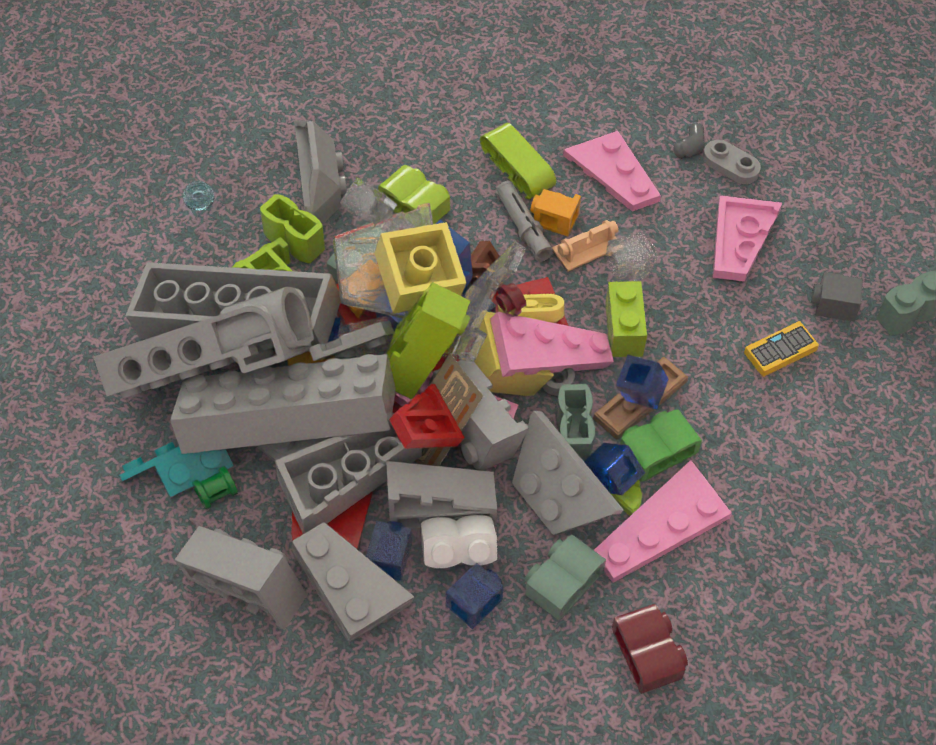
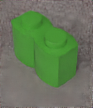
(662, 442)

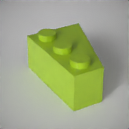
(425, 336)

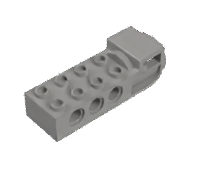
(240, 335)

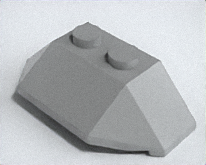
(319, 170)

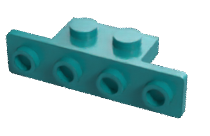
(178, 469)

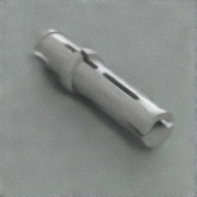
(529, 230)

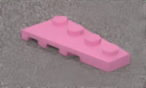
(540, 345)
(667, 520)

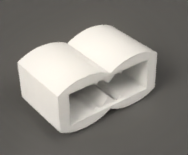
(457, 541)

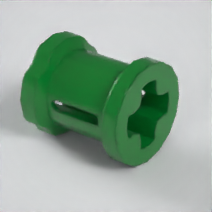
(215, 487)

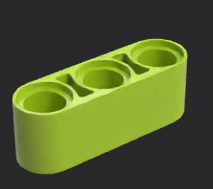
(519, 160)

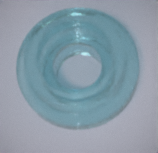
(195, 189)

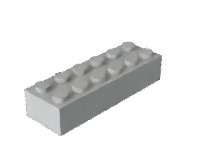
(186, 294)
(284, 404)

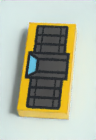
(781, 348)

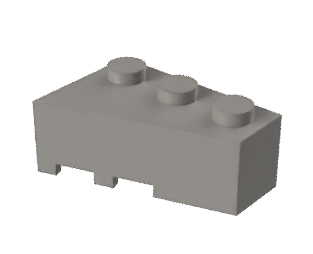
(490, 431)
(431, 491)
(243, 571)
(348, 582)

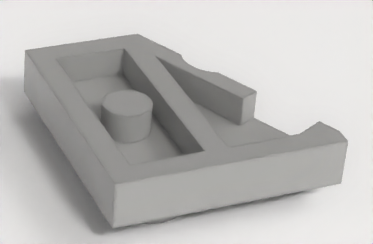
(344, 346)

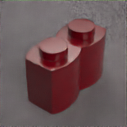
(649, 648)

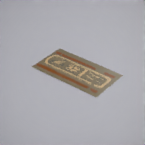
(461, 398)

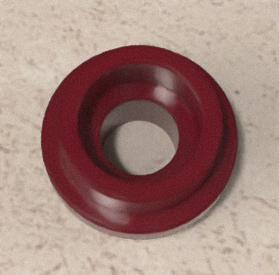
(510, 299)

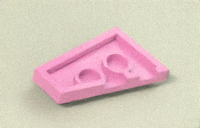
(616, 168)
(741, 234)

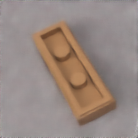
(620, 415)

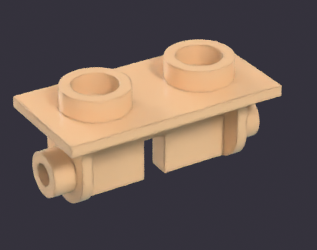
(585, 246)

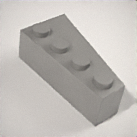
(338, 473)

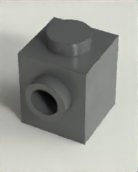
(838, 296)

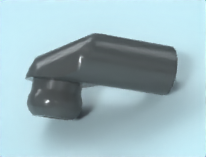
(693, 144)

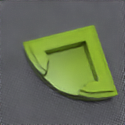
(631, 499)

